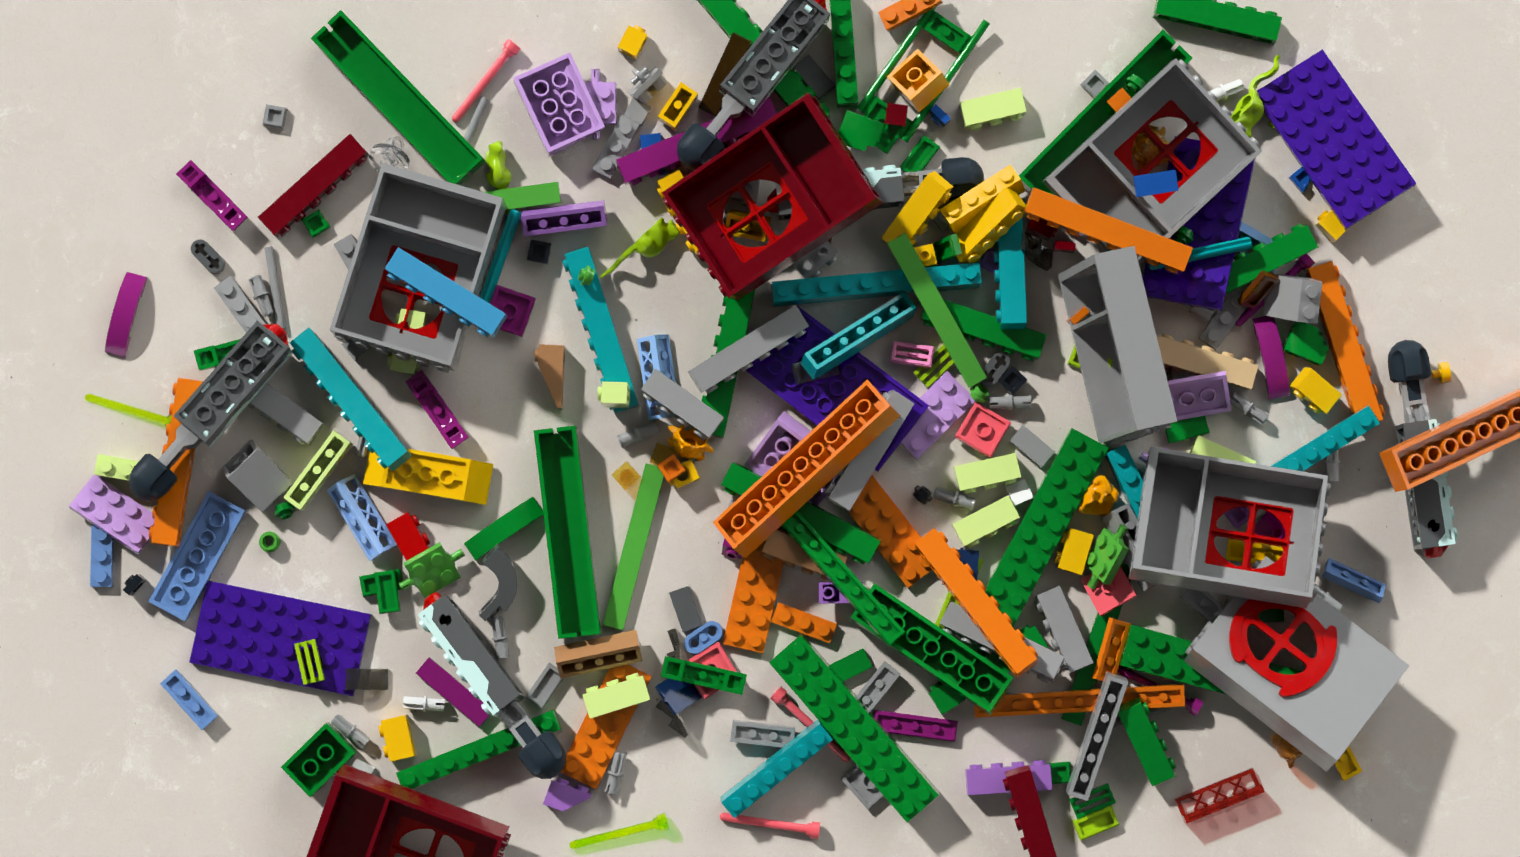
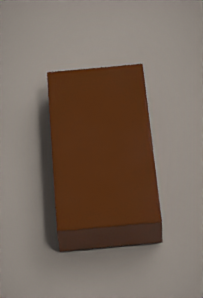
(1258, 289)

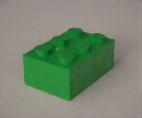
(319, 759)

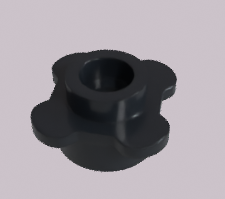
(922, 494)

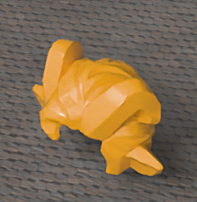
(688, 444)
(1099, 497)

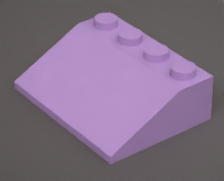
(558, 104)
(776, 444)

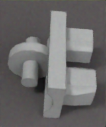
(653, 78)

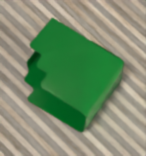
(860, 131)
(1306, 343)

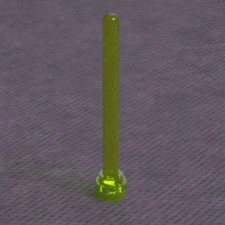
(128, 409)
(658, 823)

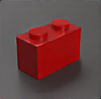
(408, 536)

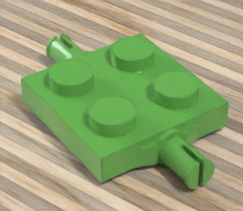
(1107, 556)
(432, 569)

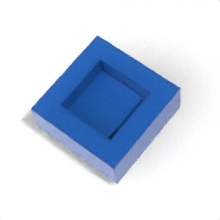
(938, 116)

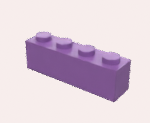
(564, 218)
(990, 781)

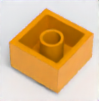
(918, 80)

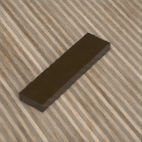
(732, 54)

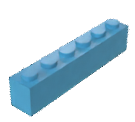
(446, 293)

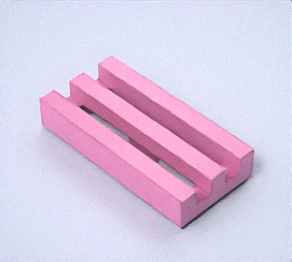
(929, 358)

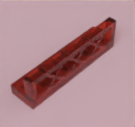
(1222, 803)

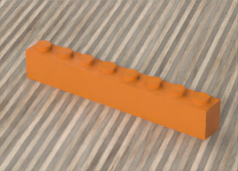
(1107, 229)
(1343, 341)
(171, 507)
(976, 603)

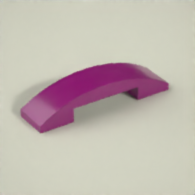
(212, 195)
(124, 314)
(1272, 357)
(437, 409)

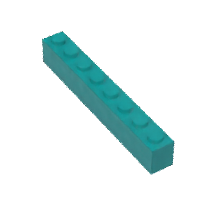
(599, 323)
(351, 400)

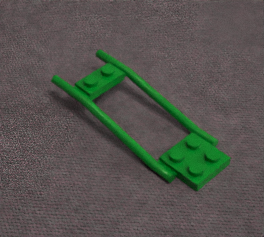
(945, 32)

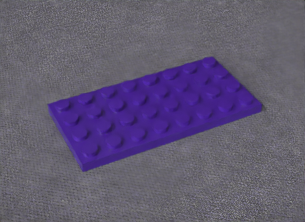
(1334, 139)
(1218, 221)
(823, 396)
(258, 630)

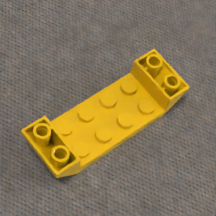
(434, 476)

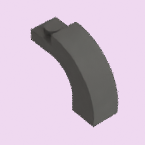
(503, 567)

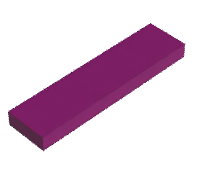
(452, 690)
(917, 725)

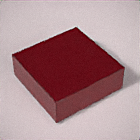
(896, 114)
(1061, 246)

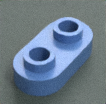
(704, 639)

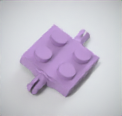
(604, 98)

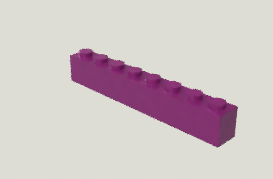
(664, 155)

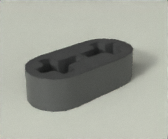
(204, 259)
(998, 372)

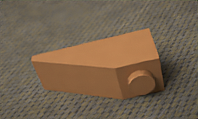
(551, 364)

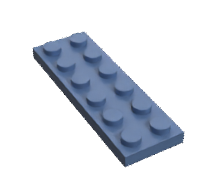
(197, 556)

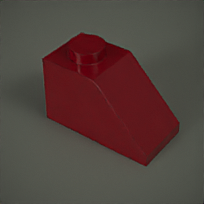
(1041, 229)

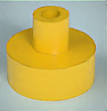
(1443, 372)

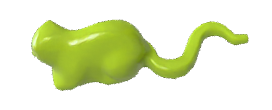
(1250, 107)
(498, 174)
(650, 243)

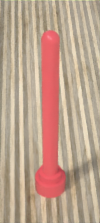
(509, 50)
(782, 698)
(811, 829)

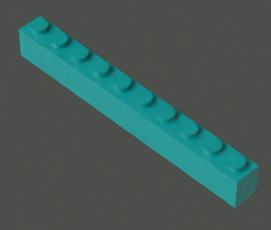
(870, 285)

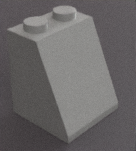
(1294, 299)
(257, 476)

